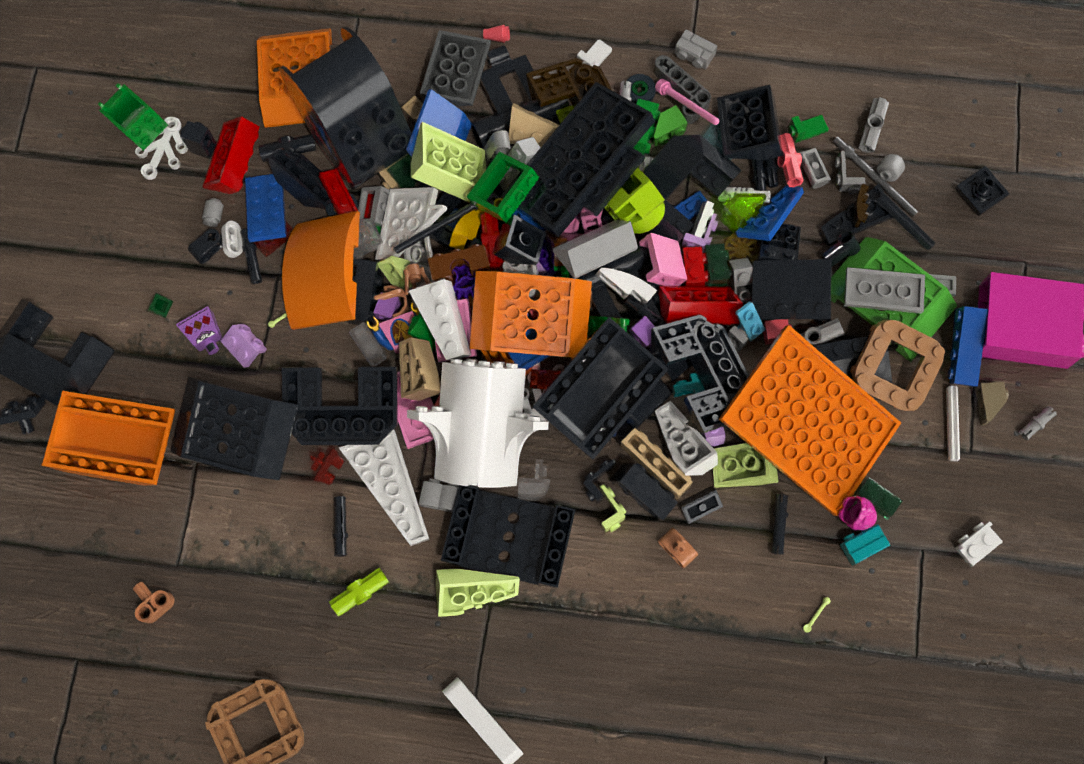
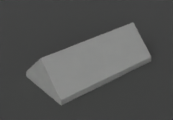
(597, 247)

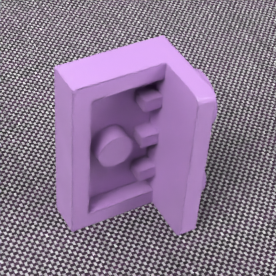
(243, 344)

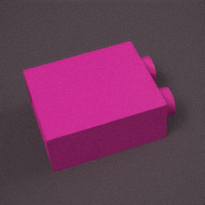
(1032, 320)

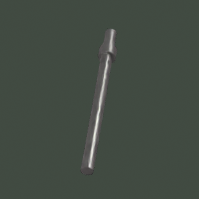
(849, 153)

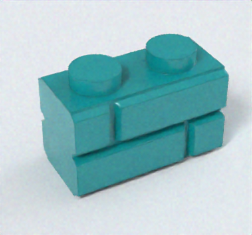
(864, 544)

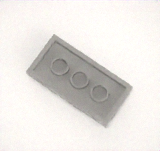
(884, 290)

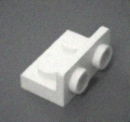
(978, 544)

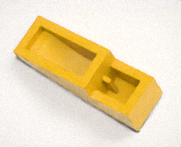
(466, 229)

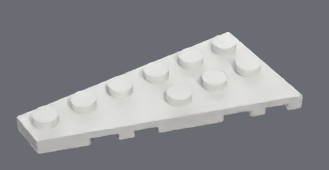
(388, 480)

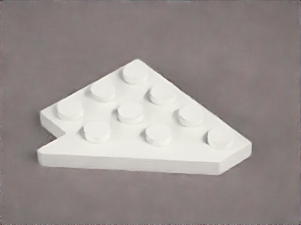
(406, 215)

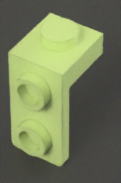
(614, 521)

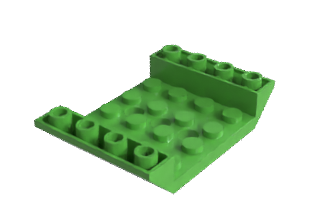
(882, 256)

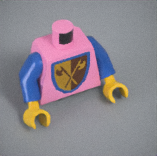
(393, 330)

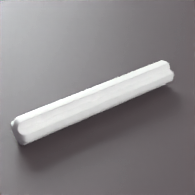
(953, 423)

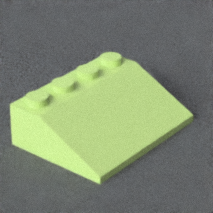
(446, 162)

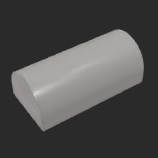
(814, 168)

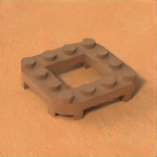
(923, 377)
(282, 712)

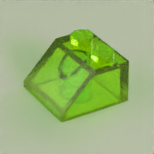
(741, 209)

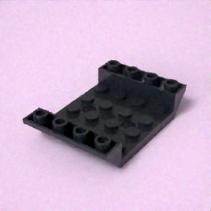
(257, 436)
(479, 529)

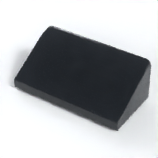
(700, 504)

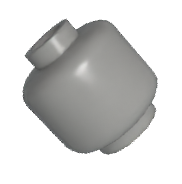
(891, 167)

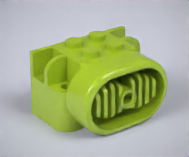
(638, 203)

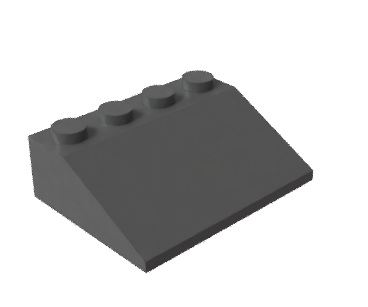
(456, 67)

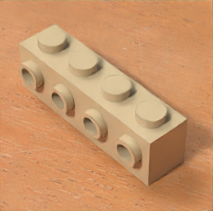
(656, 463)

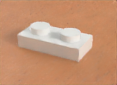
(705, 214)

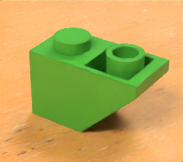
(670, 124)

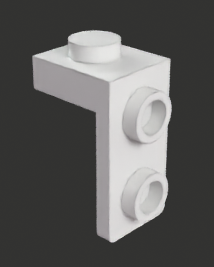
(596, 54)

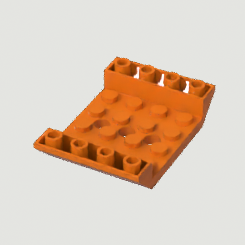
(285, 50)
(502, 309)

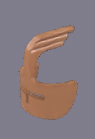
(394, 291)

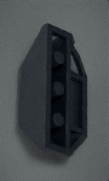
(299, 178)

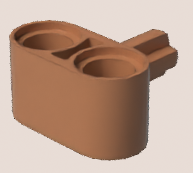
(678, 547)
(151, 602)

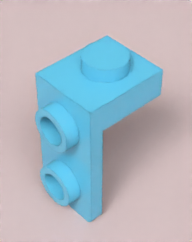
(750, 321)

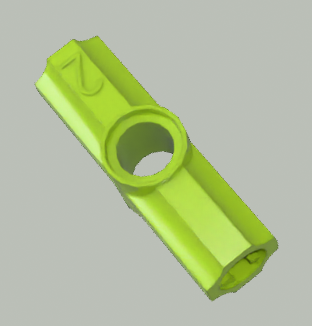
(358, 592)

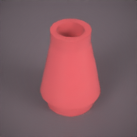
(498, 33)

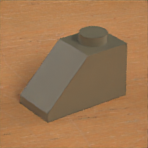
(990, 400)

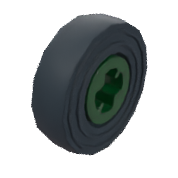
(647, 85)

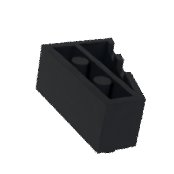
(368, 282)

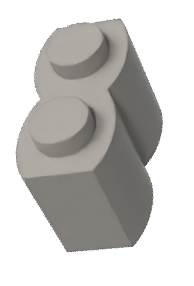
(438, 496)

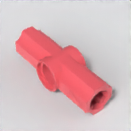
(790, 161)

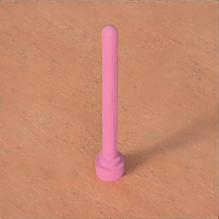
(664, 88)

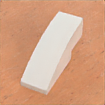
(626, 284)

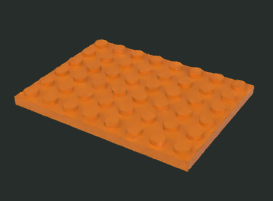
(810, 420)

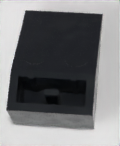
(783, 244)

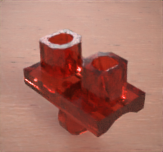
(322, 474)

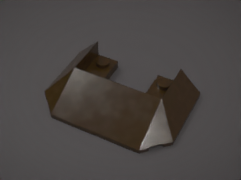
(564, 81)

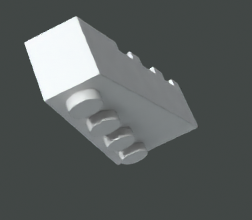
(442, 315)

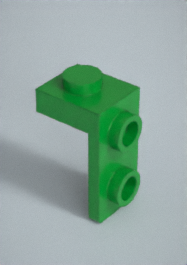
(807, 129)

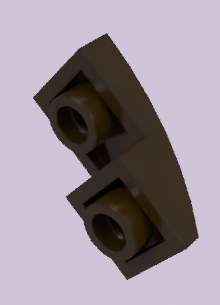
(860, 206)

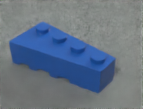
(967, 345)

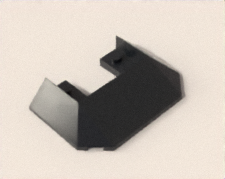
(673, 164)
(713, 361)
(39, 371)
(342, 425)

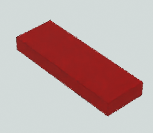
(337, 191)

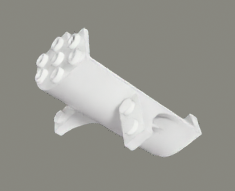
(479, 423)

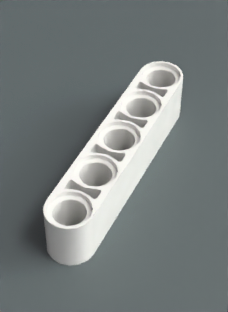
(482, 722)

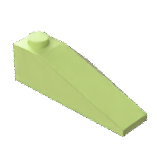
(467, 589)

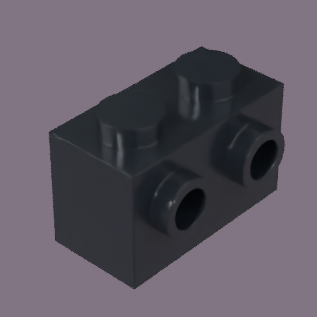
(198, 139)

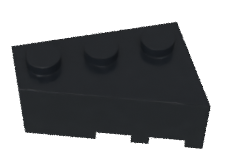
(644, 490)

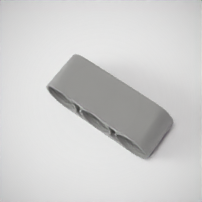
(498, 142)

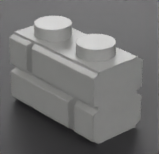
(695, 49)

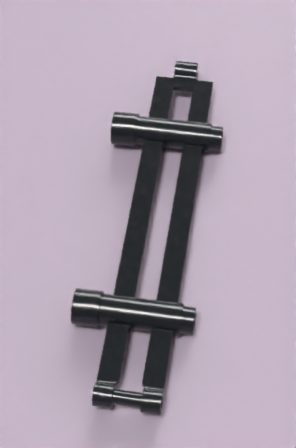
(501, 65)

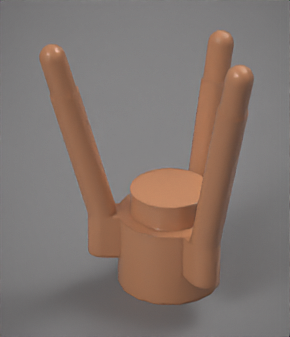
(413, 274)

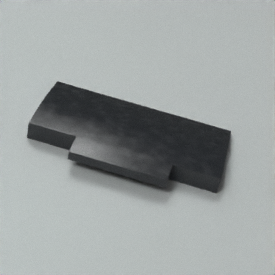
(585, 159)

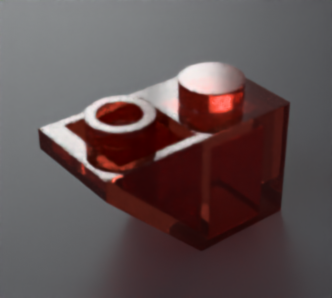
(542, 378)

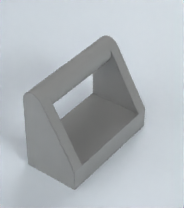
(379, 204)

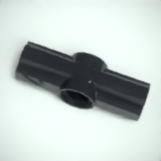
(299, 145)

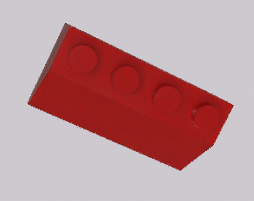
(231, 156)
(714, 303)

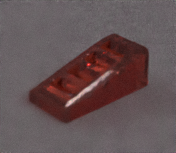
(268, 249)

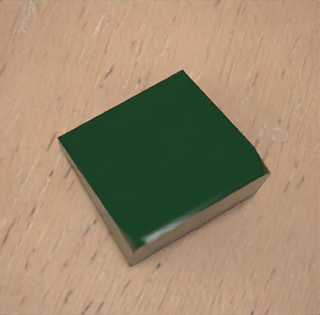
(159, 305)

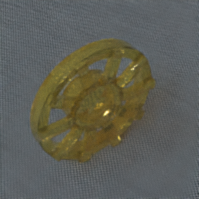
(742, 249)

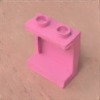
(666, 260)

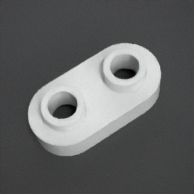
(232, 242)

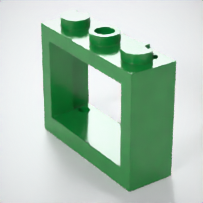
(491, 179)

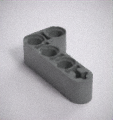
(667, 69)

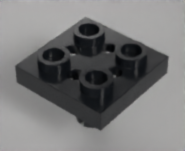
(987, 188)
(22, 412)

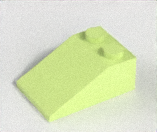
(742, 467)

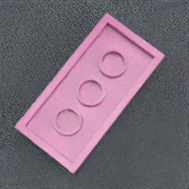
(413, 431)

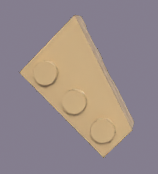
(527, 124)
(418, 370)

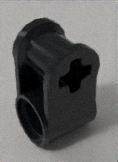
(205, 247)

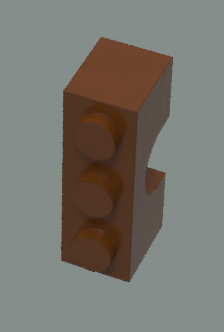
(443, 264)

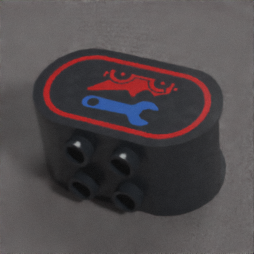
(350, 110)

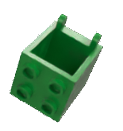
(133, 117)

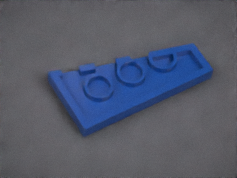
(771, 216)

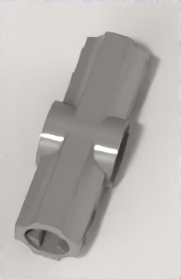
(870, 133)
(826, 332)

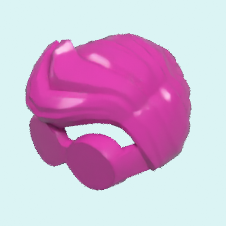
(859, 516)

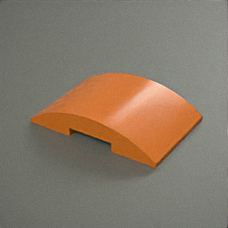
(320, 271)

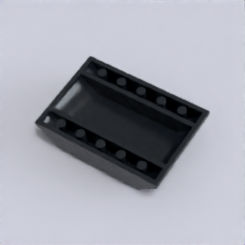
(600, 388)

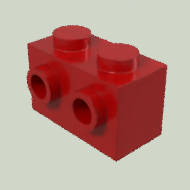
(694, 266)

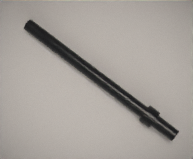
(437, 226)

